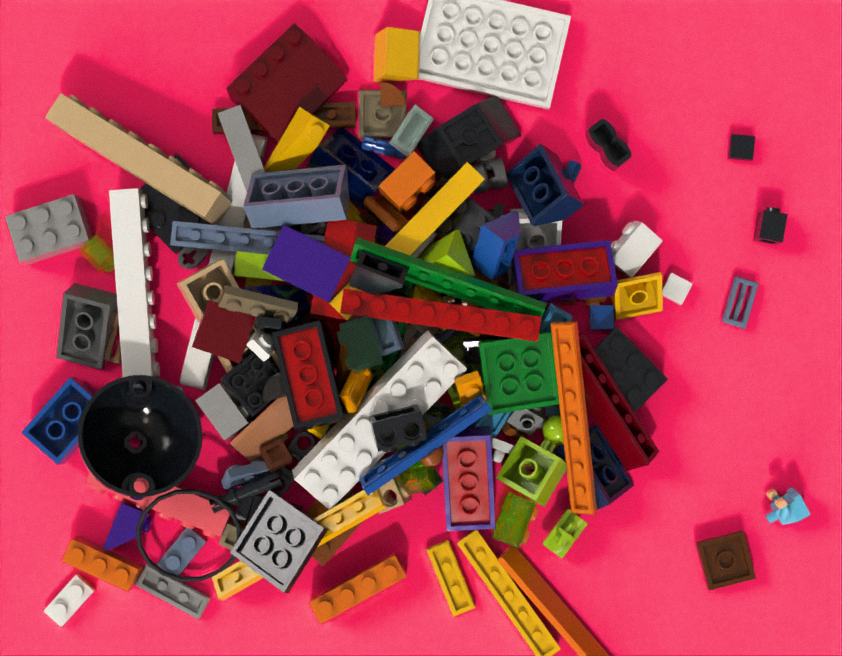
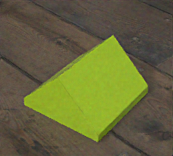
(450, 254)

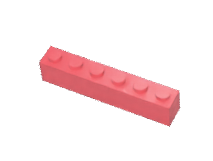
(190, 509)

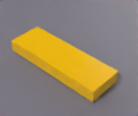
(450, 578)

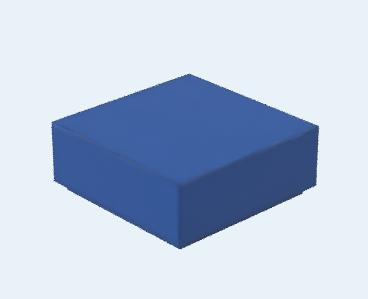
(601, 317)

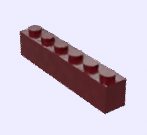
(613, 412)

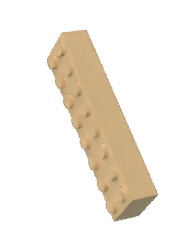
(139, 158)

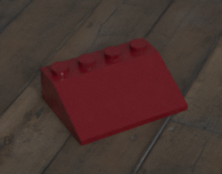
(284, 78)

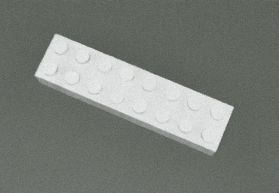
(349, 446)

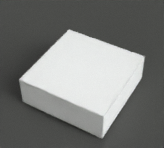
(676, 288)

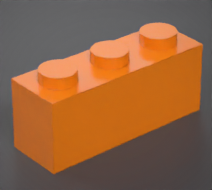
(102, 563)

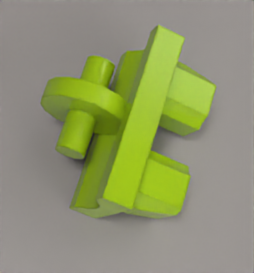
(564, 533)

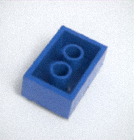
(57, 423)

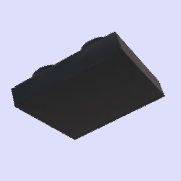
(248, 381)

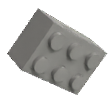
(49, 229)

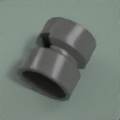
(498, 172)

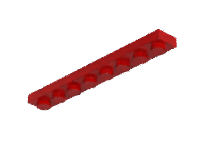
(441, 315)

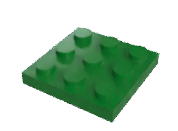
(518, 373)

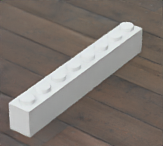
(133, 282)

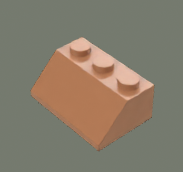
(265, 429)

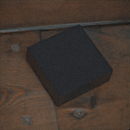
(741, 147)

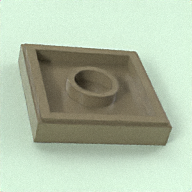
(374, 119)

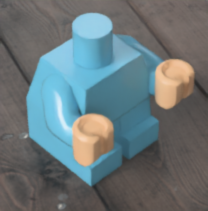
(786, 508)

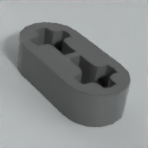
(199, 257)

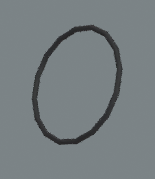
(167, 495)

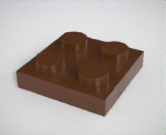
(725, 560)

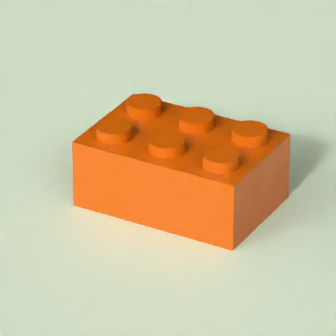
(408, 183)

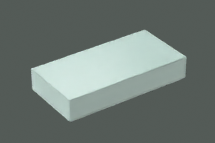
(411, 130)

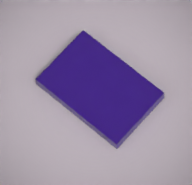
(306, 263)

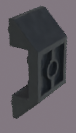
(468, 137)

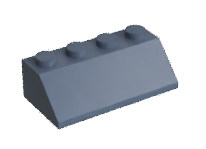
(297, 196)

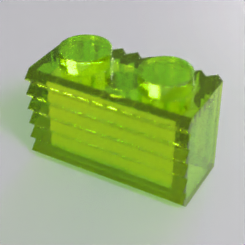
(514, 520)

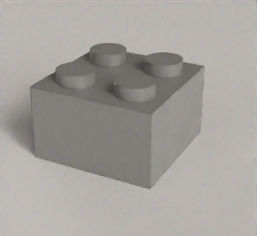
(224, 411)

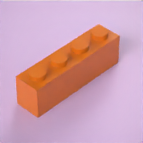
(357, 588)

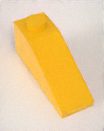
(297, 142)

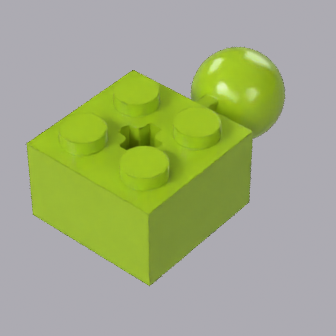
(528, 457)

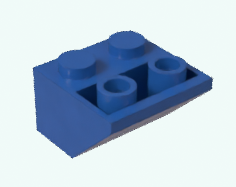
(497, 245)

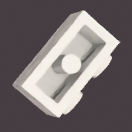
(634, 247)

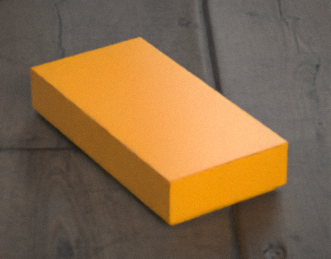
(355, 390)

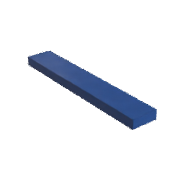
(435, 437)

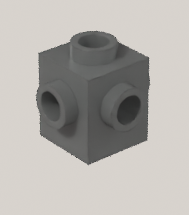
(527, 420)

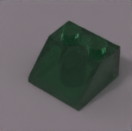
(361, 345)

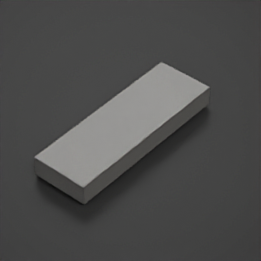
(173, 592)

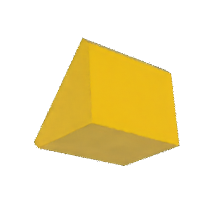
(396, 55)
(638, 296)

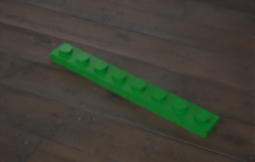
(454, 283)

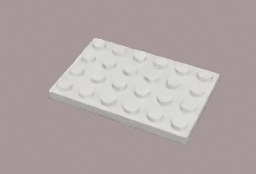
(493, 48)

